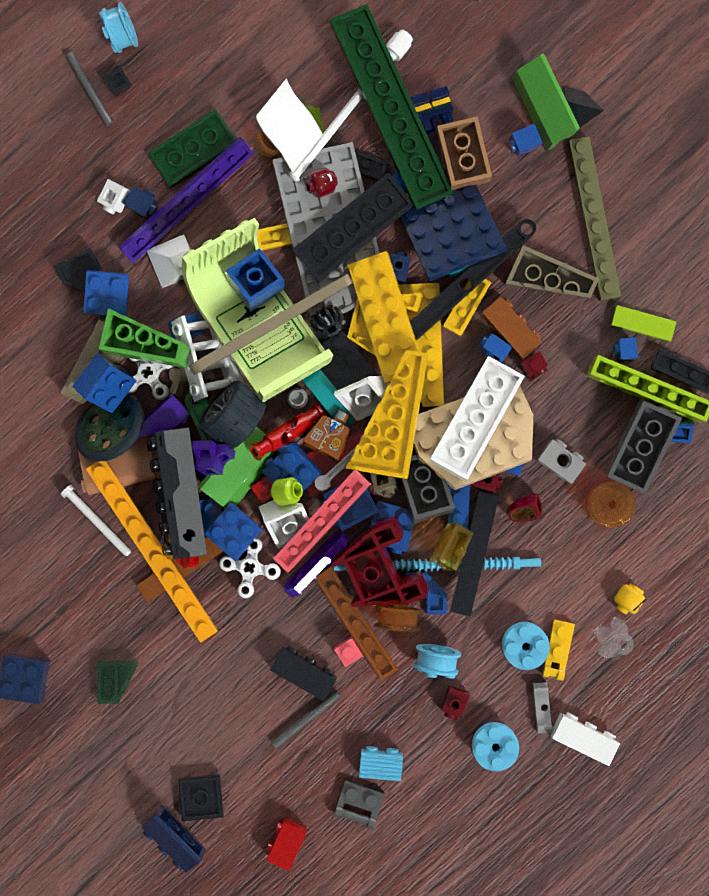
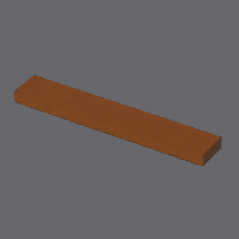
(152, 587)
(356, 623)

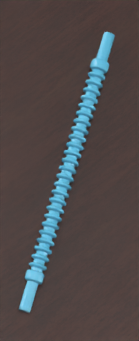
(515, 563)

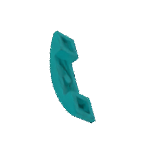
(324, 392)

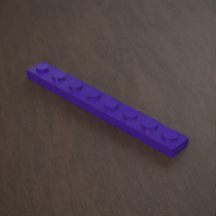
(186, 200)

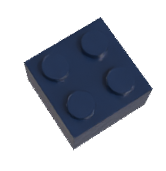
(23, 678)

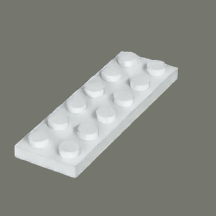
(476, 419)

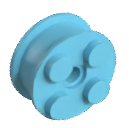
(118, 28)
(528, 657)
(437, 660)
(499, 758)

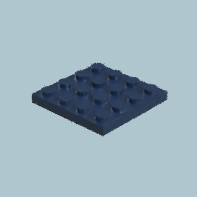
(453, 233)

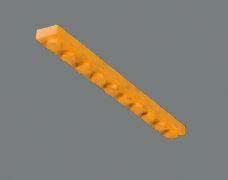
(152, 550)

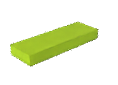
(643, 323)

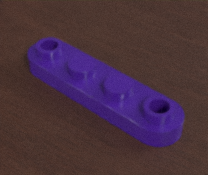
(320, 559)

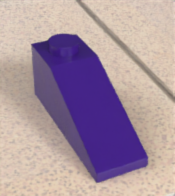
(165, 416)

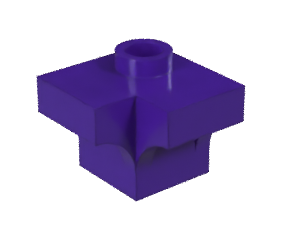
(211, 457)

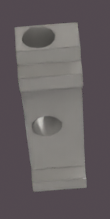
(541, 697)

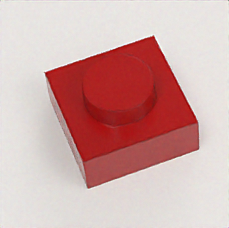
(263, 489)

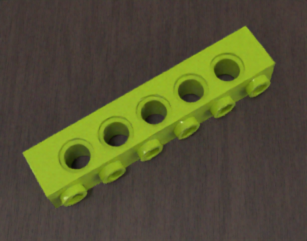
(649, 389)

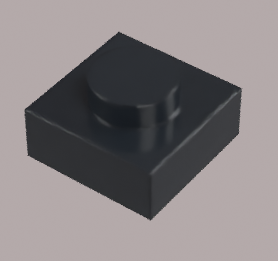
(118, 81)

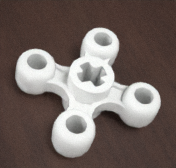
(152, 380)
(259, 569)

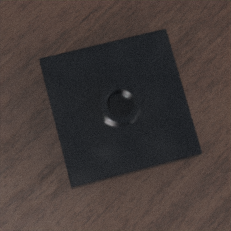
(201, 797)

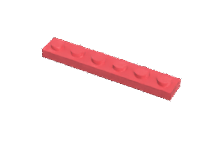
(322, 521)

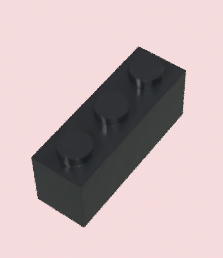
(304, 672)

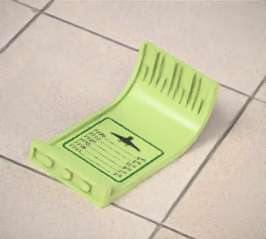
(272, 360)

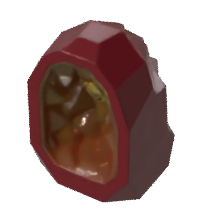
(525, 509)

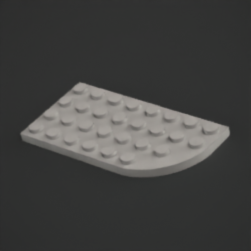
(307, 213)

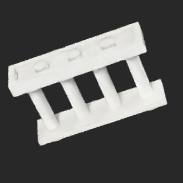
(197, 388)

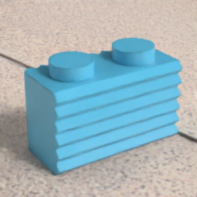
(381, 764)

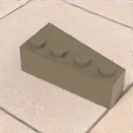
(547, 274)
(88, 353)

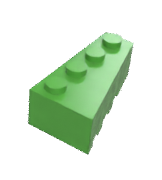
(137, 341)

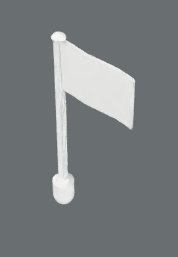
(293, 127)

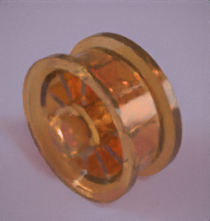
(610, 504)
(398, 618)

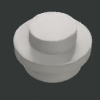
(297, 398)

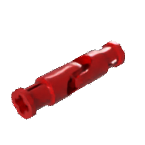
(289, 430)

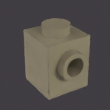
(385, 484)

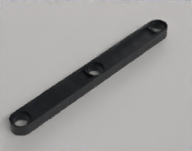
(475, 274)

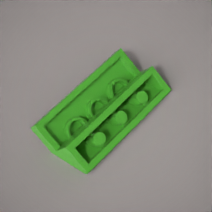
(545, 102)
(238, 473)

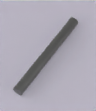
(89, 89)
(305, 719)

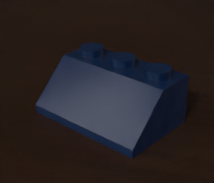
(173, 839)

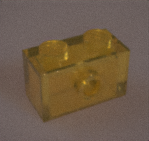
(451, 547)

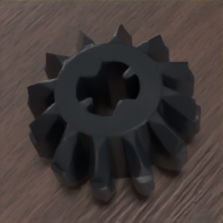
(327, 322)

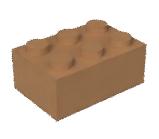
(463, 153)

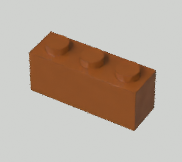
(511, 327)

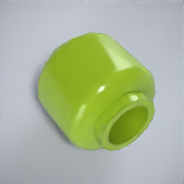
(286, 491)

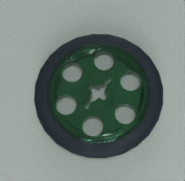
(118, 445)

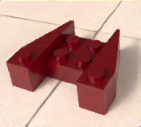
(374, 571)

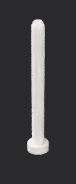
(68, 492)

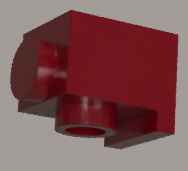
(534, 366)
(494, 484)
(454, 694)

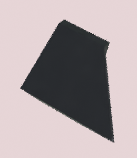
(581, 105)

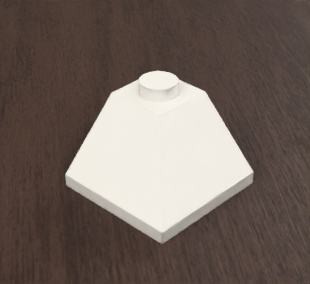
(168, 260)
(362, 396)
(283, 521)

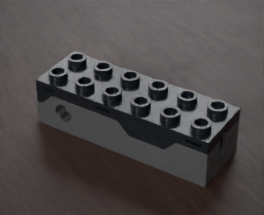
(177, 496)

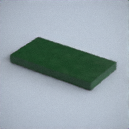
(192, 148)

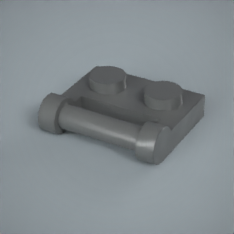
(361, 797)

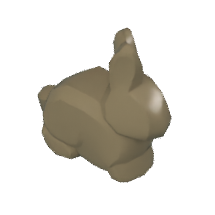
(179, 377)

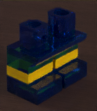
(433, 107)

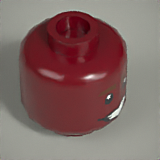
(321, 182)

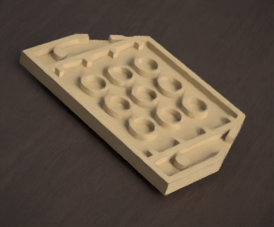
(505, 450)

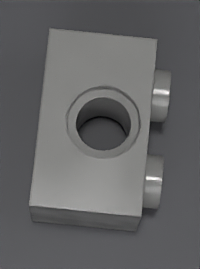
(549, 456)

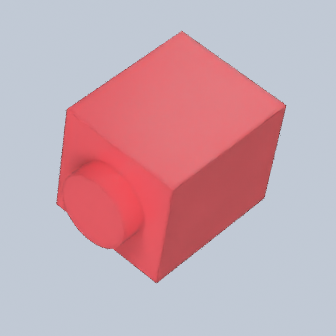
(348, 651)

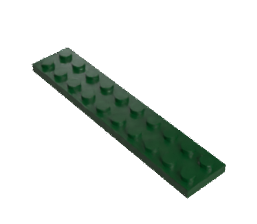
(391, 107)

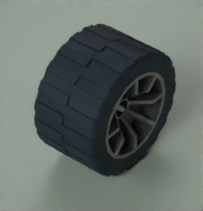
(232, 415)

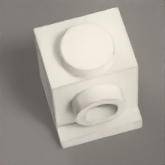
(113, 197)

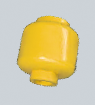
(629, 599)

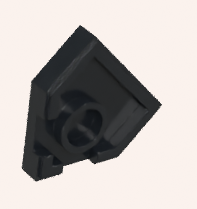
(73, 270)

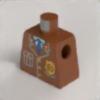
(329, 436)

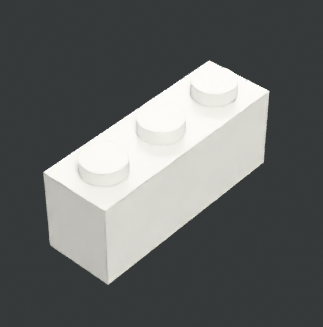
(585, 738)

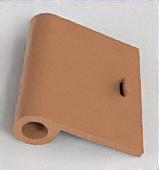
(129, 467)

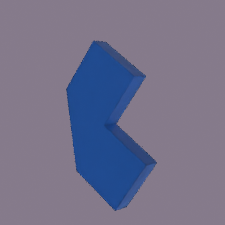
(436, 599)

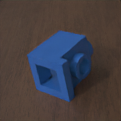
(494, 347)

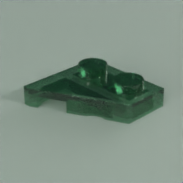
(113, 680)

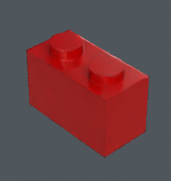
(286, 844)

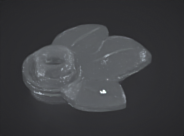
(611, 638)

